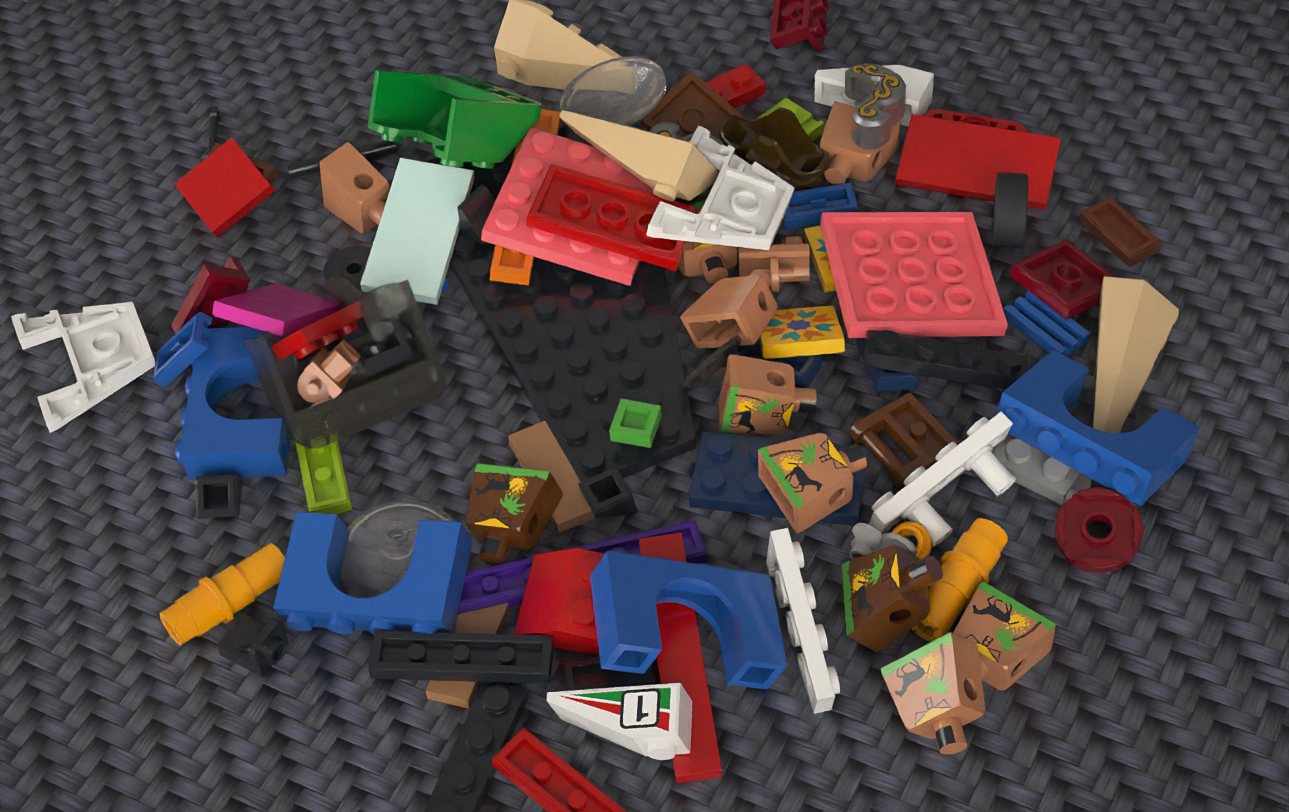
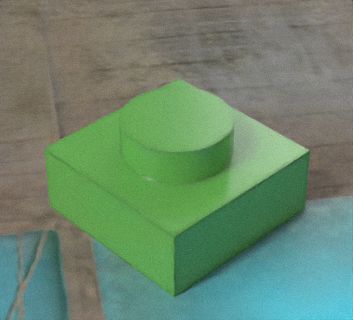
(635, 423)

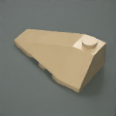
(542, 50)
(661, 162)

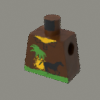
(510, 508)
(887, 594)

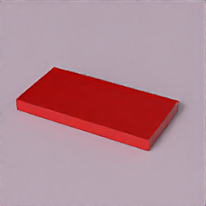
(968, 156)
(603, 216)

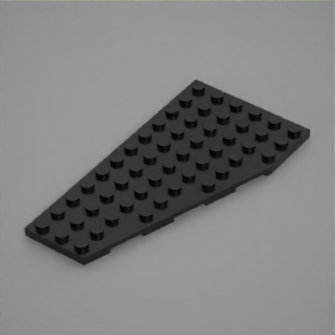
(582, 346)

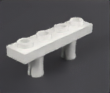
(922, 484)

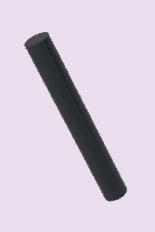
(367, 151)

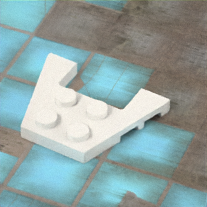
(740, 209)
(104, 349)

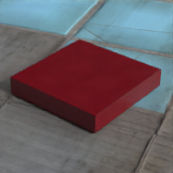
(1062, 278)

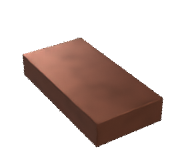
(1119, 232)

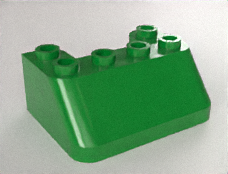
(453, 113)

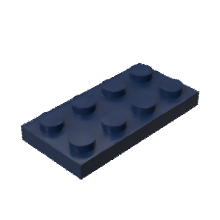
(729, 479)

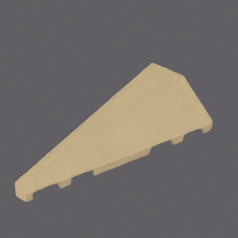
(1130, 336)

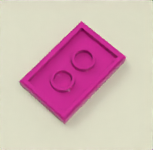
(275, 309)

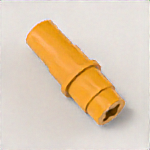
(962, 573)
(223, 595)

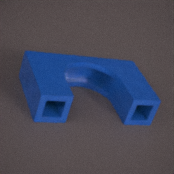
(220, 444)
(1124, 462)
(733, 601)
(421, 602)

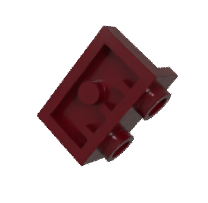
(799, 21)
(210, 285)

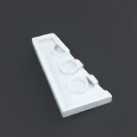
(784, 561)

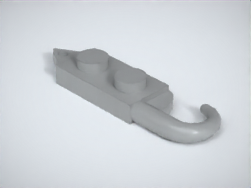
(1040, 471)

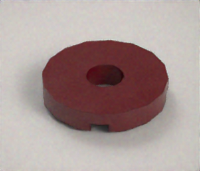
(1093, 553)

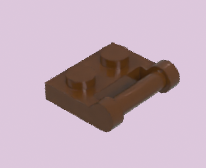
(910, 428)

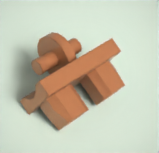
(781, 262)
(327, 373)

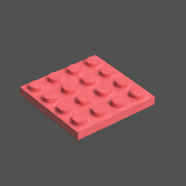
(509, 213)
(912, 274)

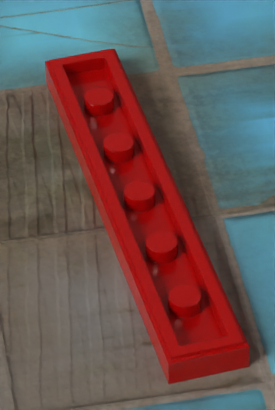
(683, 663)

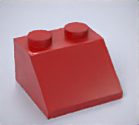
(561, 600)

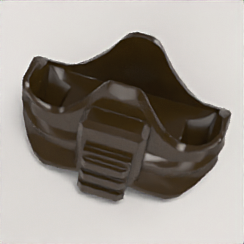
(762, 141)

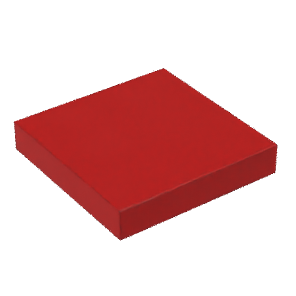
(224, 187)

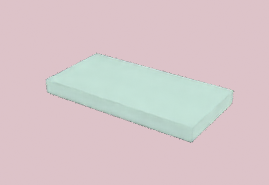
(418, 228)

